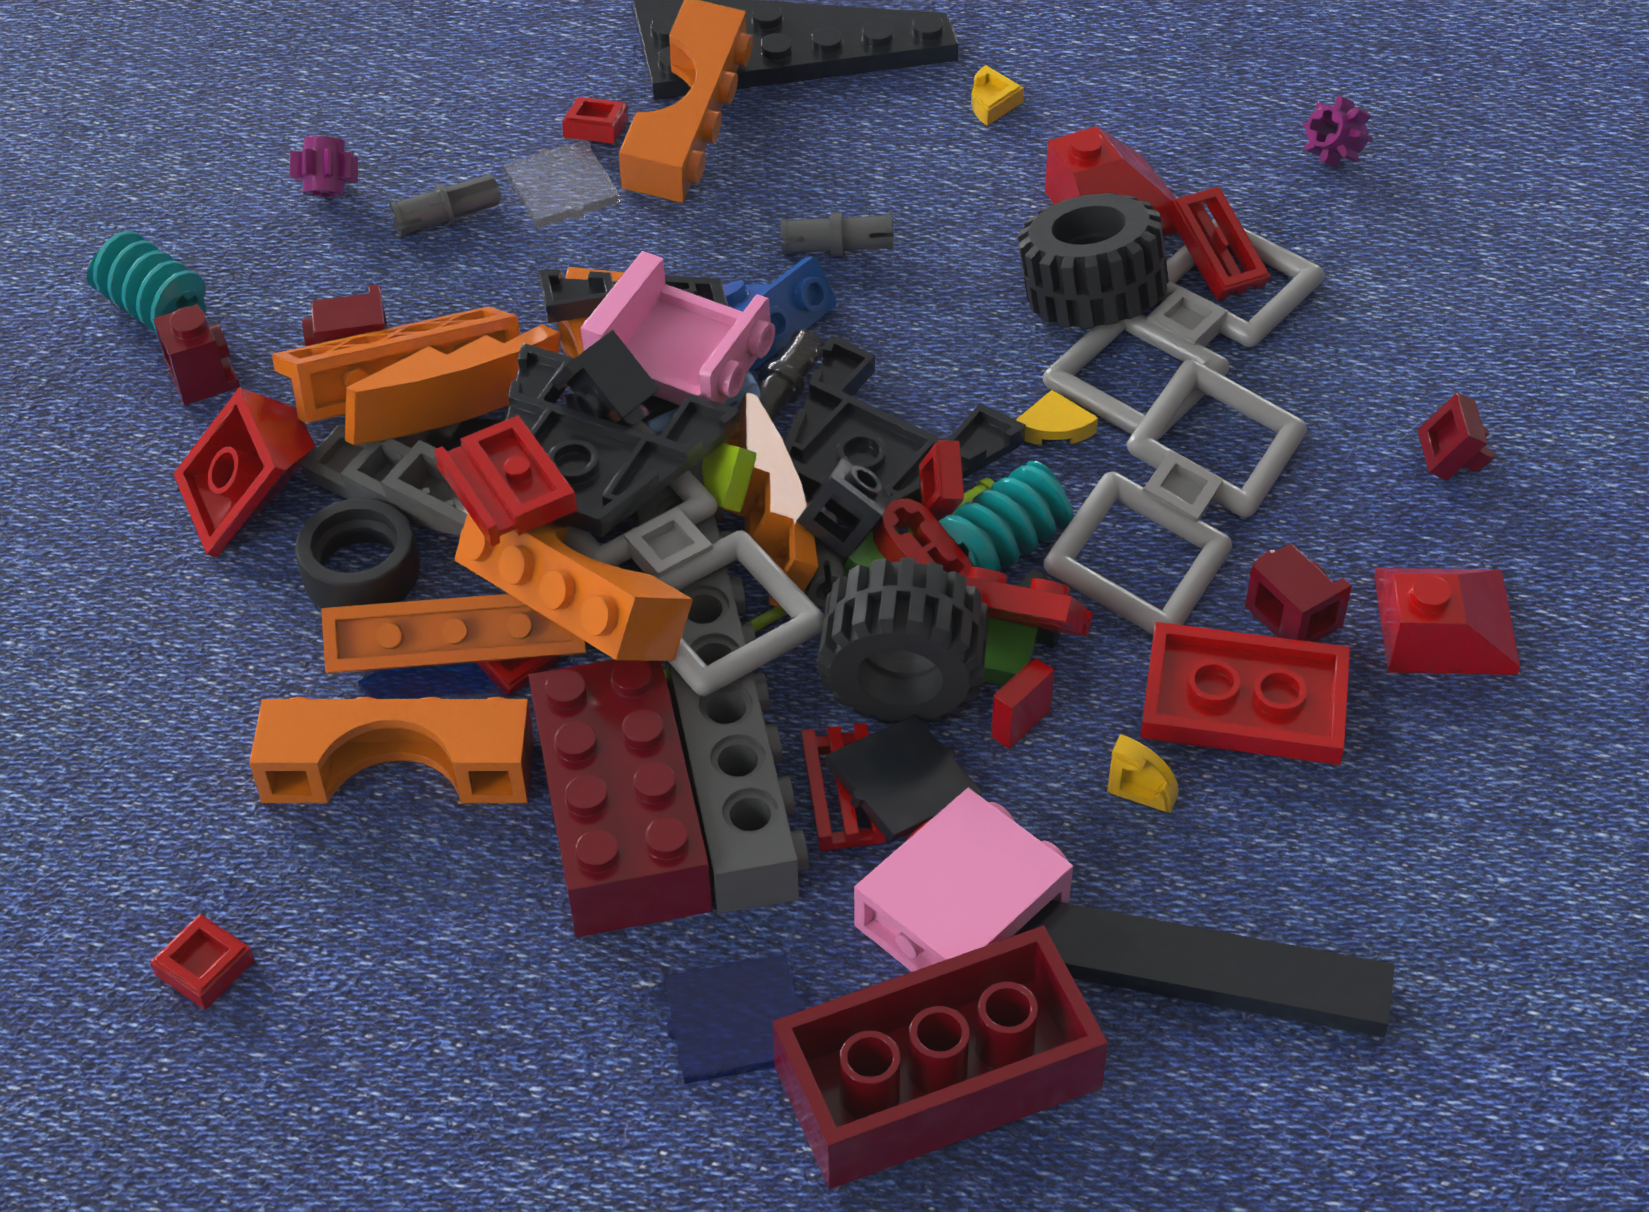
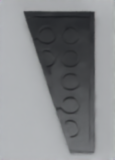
(803, 41)

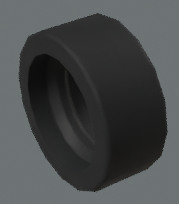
(349, 524)

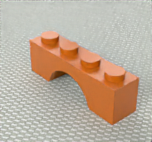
(668, 145)
(605, 605)
(314, 745)

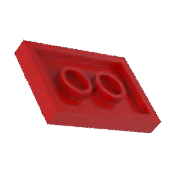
(1247, 693)

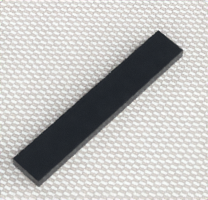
(1220, 968)

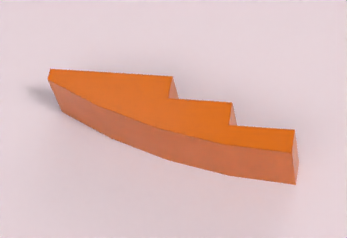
(437, 388)
(774, 496)

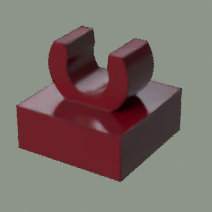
(1455, 438)

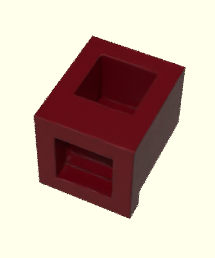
(345, 317)
(195, 354)
(1296, 596)

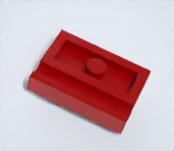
(506, 480)
(1040, 606)

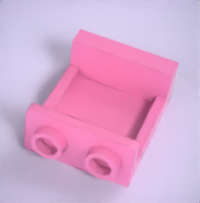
(679, 336)
(959, 884)

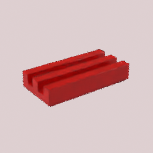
(1209, 244)
(852, 835)

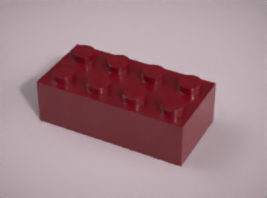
(620, 795)
(938, 1056)

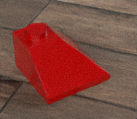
(1101, 164)
(241, 465)
(1446, 621)

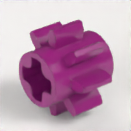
(1337, 131)
(323, 167)

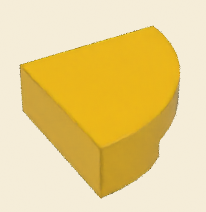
(994, 95)
(1057, 419)
(1141, 775)

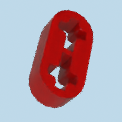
(927, 544)

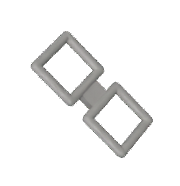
(1183, 329)
(1176, 497)
(680, 555)

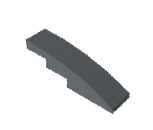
(388, 474)

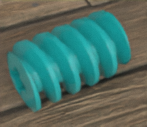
(143, 278)
(1010, 517)

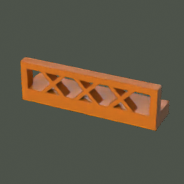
(326, 369)
(440, 634)

